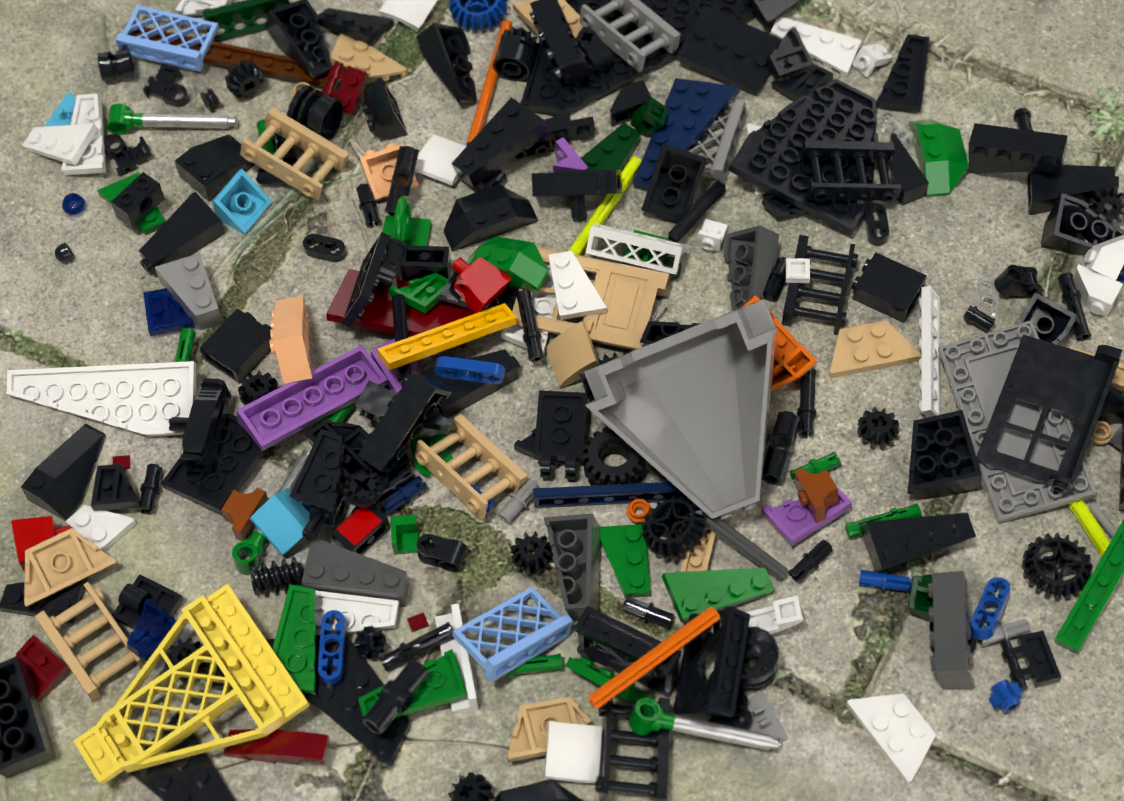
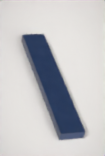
(603, 494)

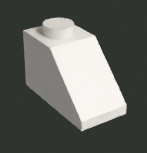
(1106, 257)
(1096, 290)

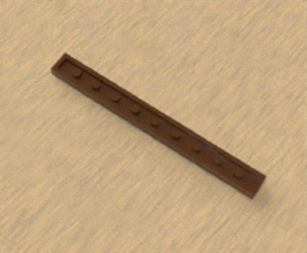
(228, 55)

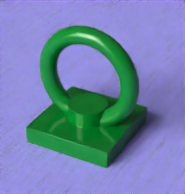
(407, 229)

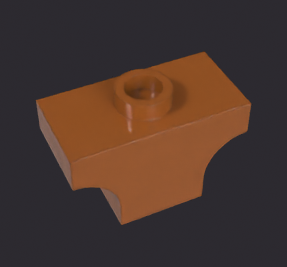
(816, 492)
(240, 508)

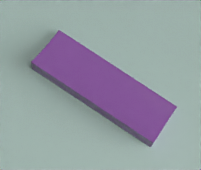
(309, 400)

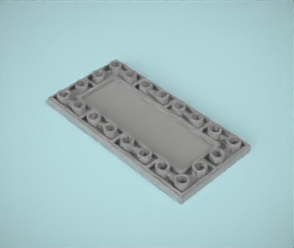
(976, 376)

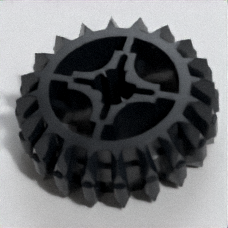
(680, 531)
(1069, 560)

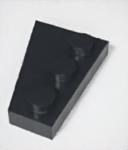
(355, 25)
(53, 605)

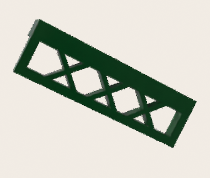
(241, 12)

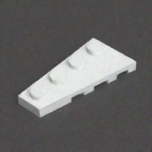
(826, 46)
(88, 111)
(543, 306)
(357, 611)

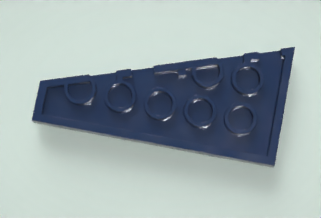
(690, 114)

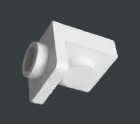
(711, 235)

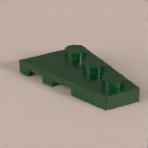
(613, 150)

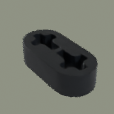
(881, 224)
(324, 248)

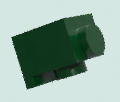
(649, 117)

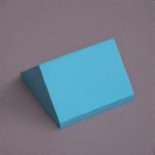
(240, 202)
(282, 521)

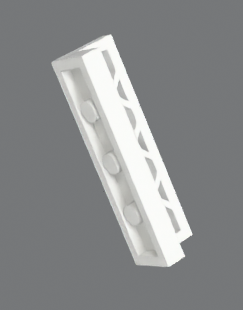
(635, 239)
(462, 658)

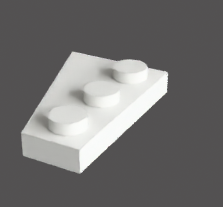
(61, 142)
(573, 288)

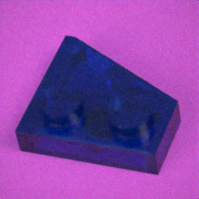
(164, 313)
(149, 630)

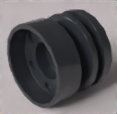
(317, 111)
(763, 652)

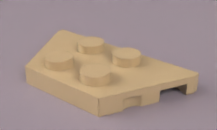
(523, 9)
(365, 58)
(870, 348)
(60, 564)
(532, 722)

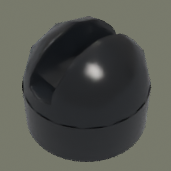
(63, 253)

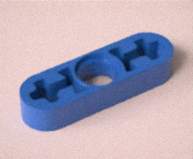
(469, 370)
(991, 617)
(337, 656)

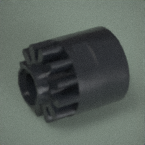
(515, 54)

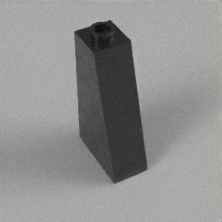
(1074, 180)
(182, 234)
(468, 392)

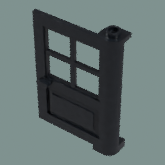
(1058, 382)

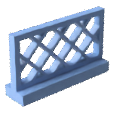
(161, 50)
(528, 644)

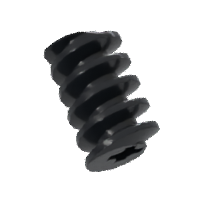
(276, 576)

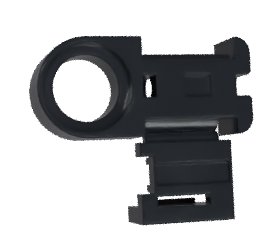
(163, 82)
(125, 157)

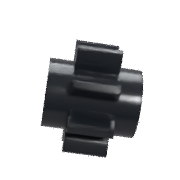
(370, 642)

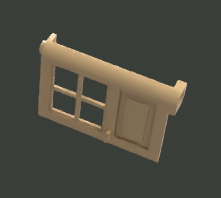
(627, 294)

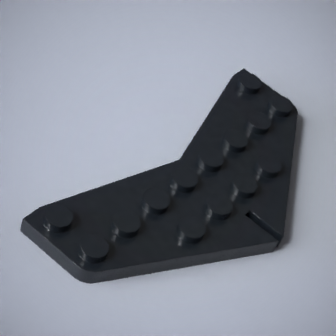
(342, 705)

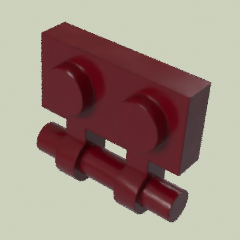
(351, 87)

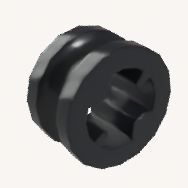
(209, 99)

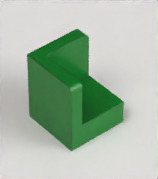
(404, 534)

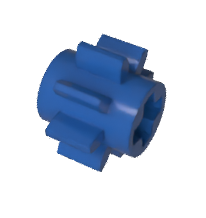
(1005, 695)

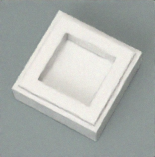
(797, 270)

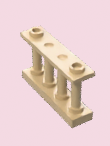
(305, 139)
(477, 446)
(66, 643)

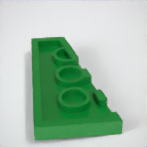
(718, 589)
(297, 637)
(441, 687)

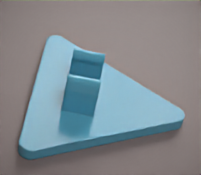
(64, 112)

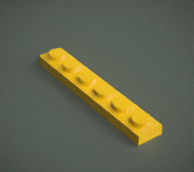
(446, 336)

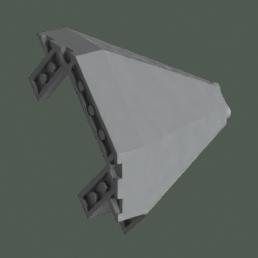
(697, 406)

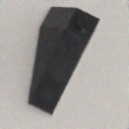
(299, 36)
(448, 53)
(1075, 227)
(1050, 319)
(374, 403)
(63, 476)

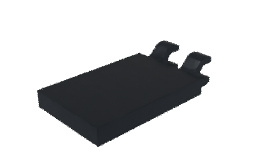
(560, 430)

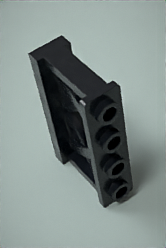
(620, 646)
(724, 680)

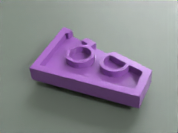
(796, 522)

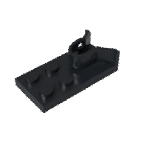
(373, 275)

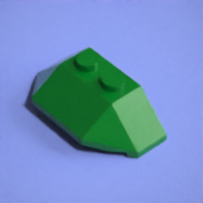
(939, 155)
(516, 259)

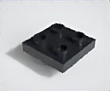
(134, 595)

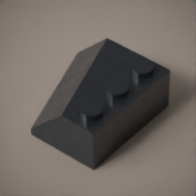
(942, 457)

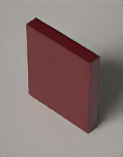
(124, 460)
(417, 622)

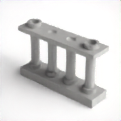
(640, 15)

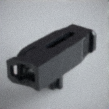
(577, 185)
(204, 426)

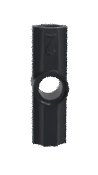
(404, 168)
(777, 458)
(395, 697)

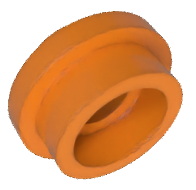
(638, 504)

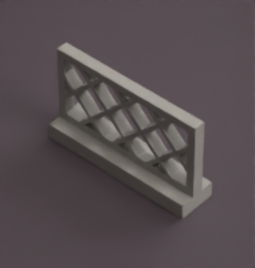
(729, 141)

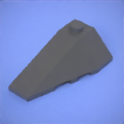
(750, 261)

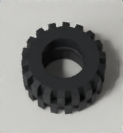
(606, 444)

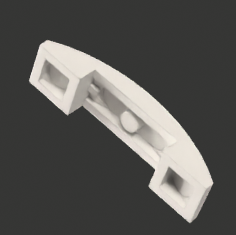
(778, 617)

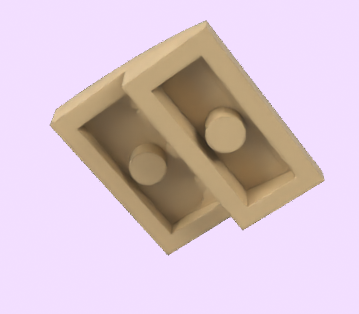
(571, 354)

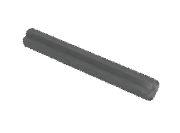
(747, 547)

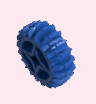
(477, 13)

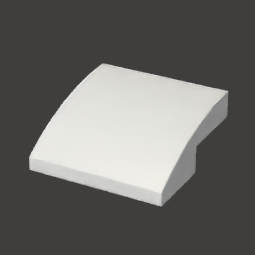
(409, 12)
(437, 157)
(573, 752)

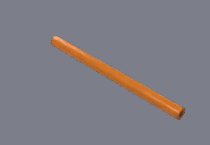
(487, 90)

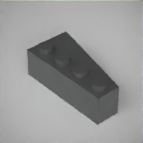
(576, 559)
(350, 573)
(950, 630)

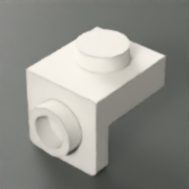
(871, 57)

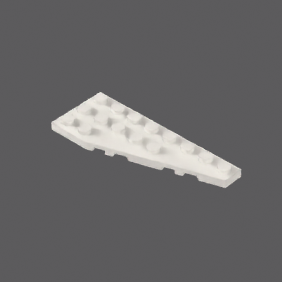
(122, 396)

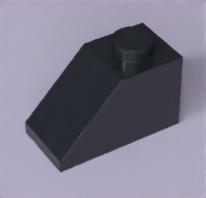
(627, 101)

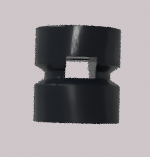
(115, 65)

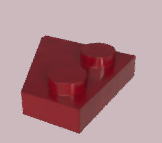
(43, 665)

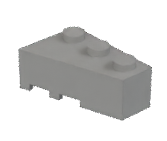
(191, 288)

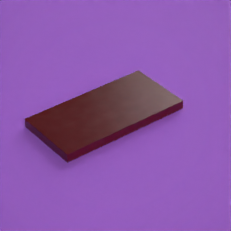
(380, 311)

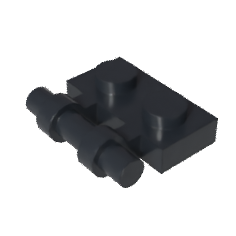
(1037, 656)

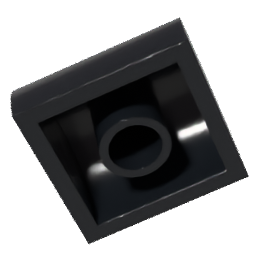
(383, 111)

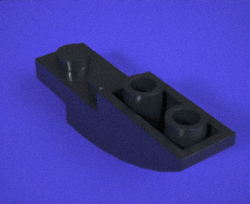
(561, 127)

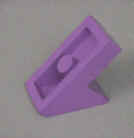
(567, 158)

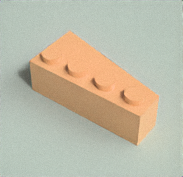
(291, 339)

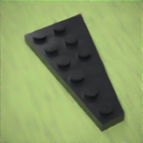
(185, 778)

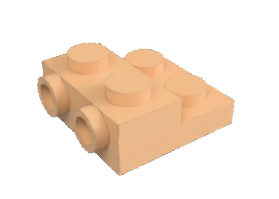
(379, 169)

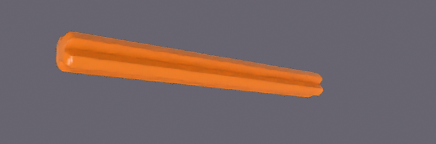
(653, 658)

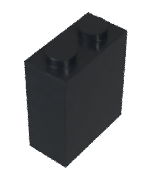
(888, 287)
(237, 345)

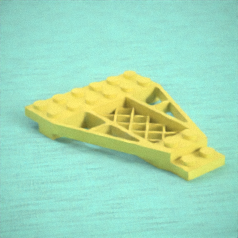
(248, 666)

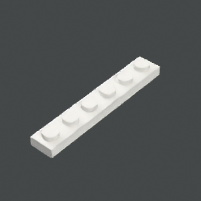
(929, 344)

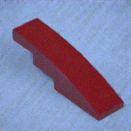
(281, 746)

